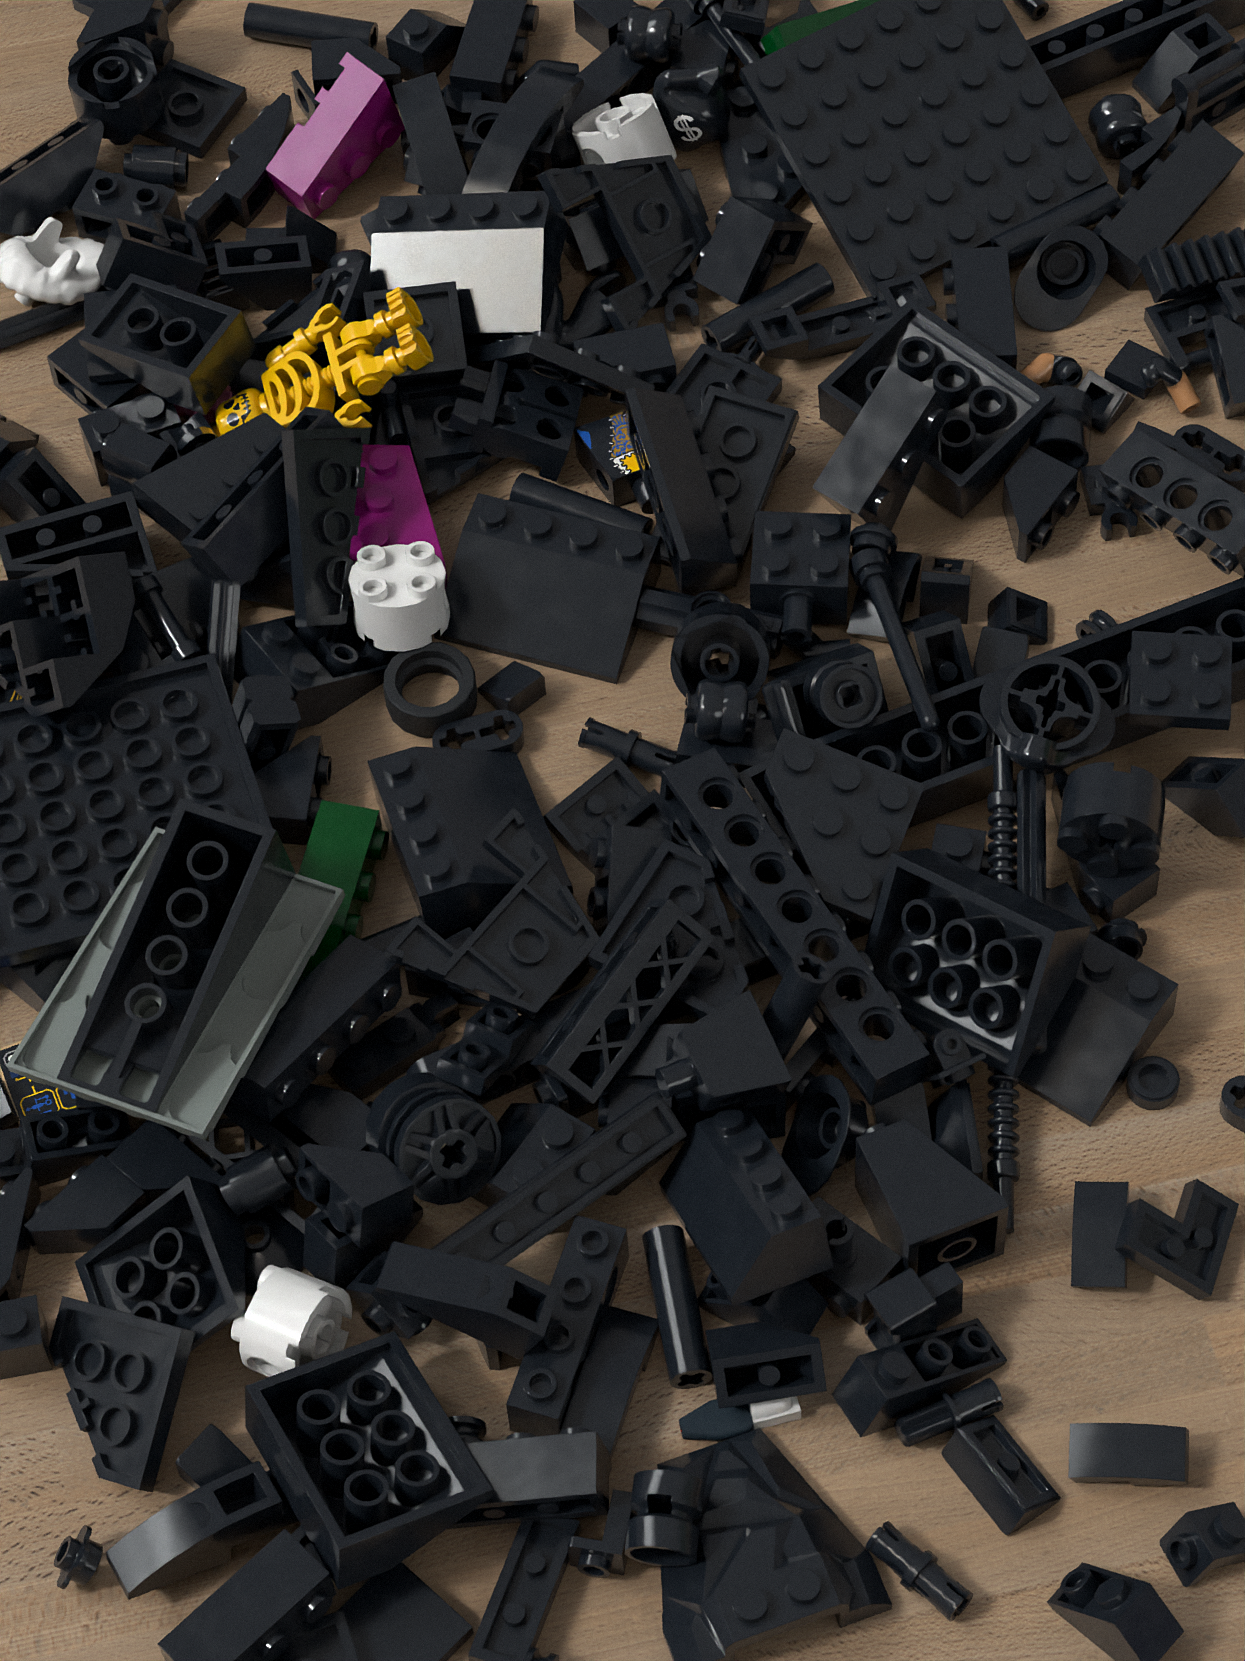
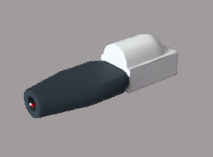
(718, 1424)

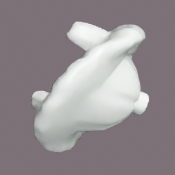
(50, 266)

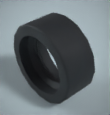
(429, 659)

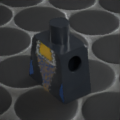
(610, 461)

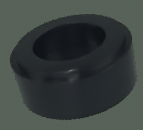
(1152, 1083)

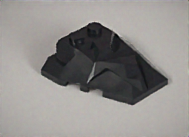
(764, 1556)

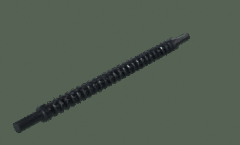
(1003, 1169)

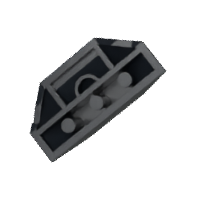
(48, 177)

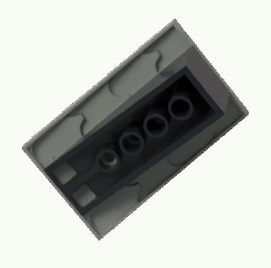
(181, 973)

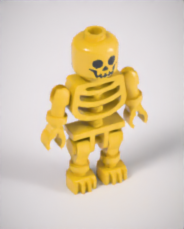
(349, 366)

